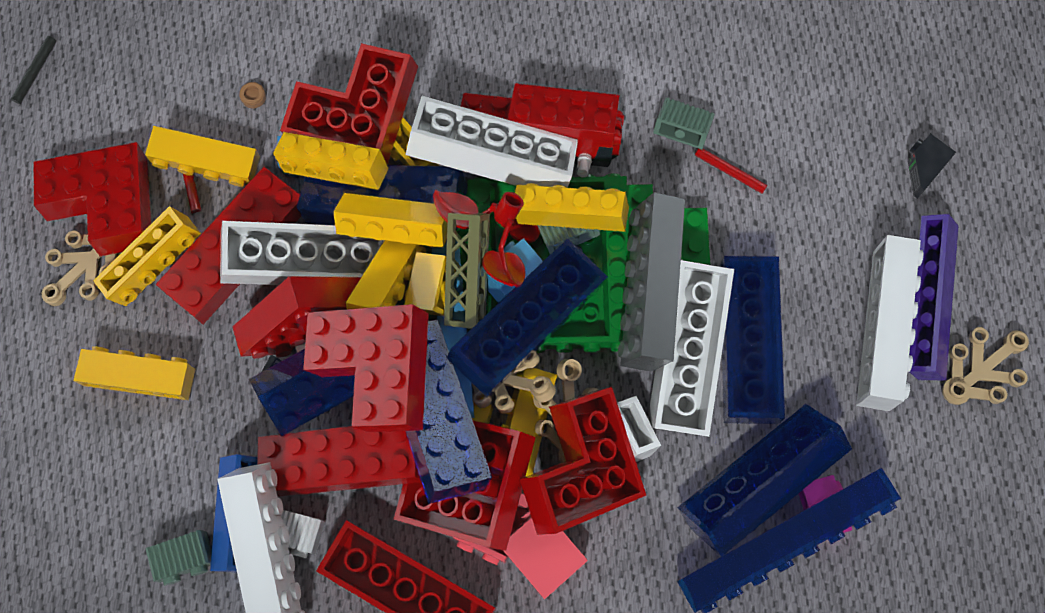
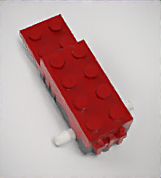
(577, 114)

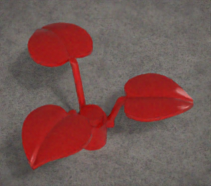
(499, 265)

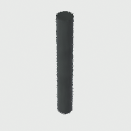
(33, 70)

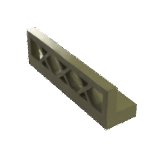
(476, 275)

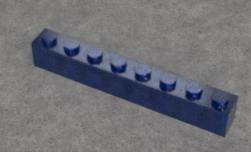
(788, 540)

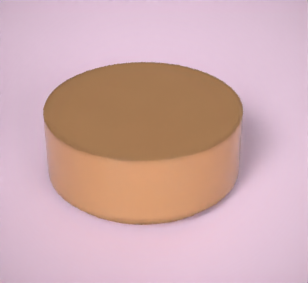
(252, 95)

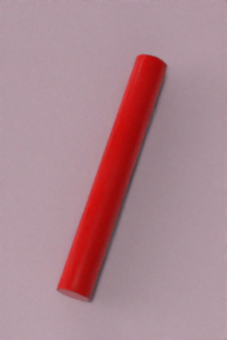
(731, 170)
(192, 193)

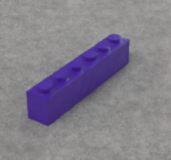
(934, 297)

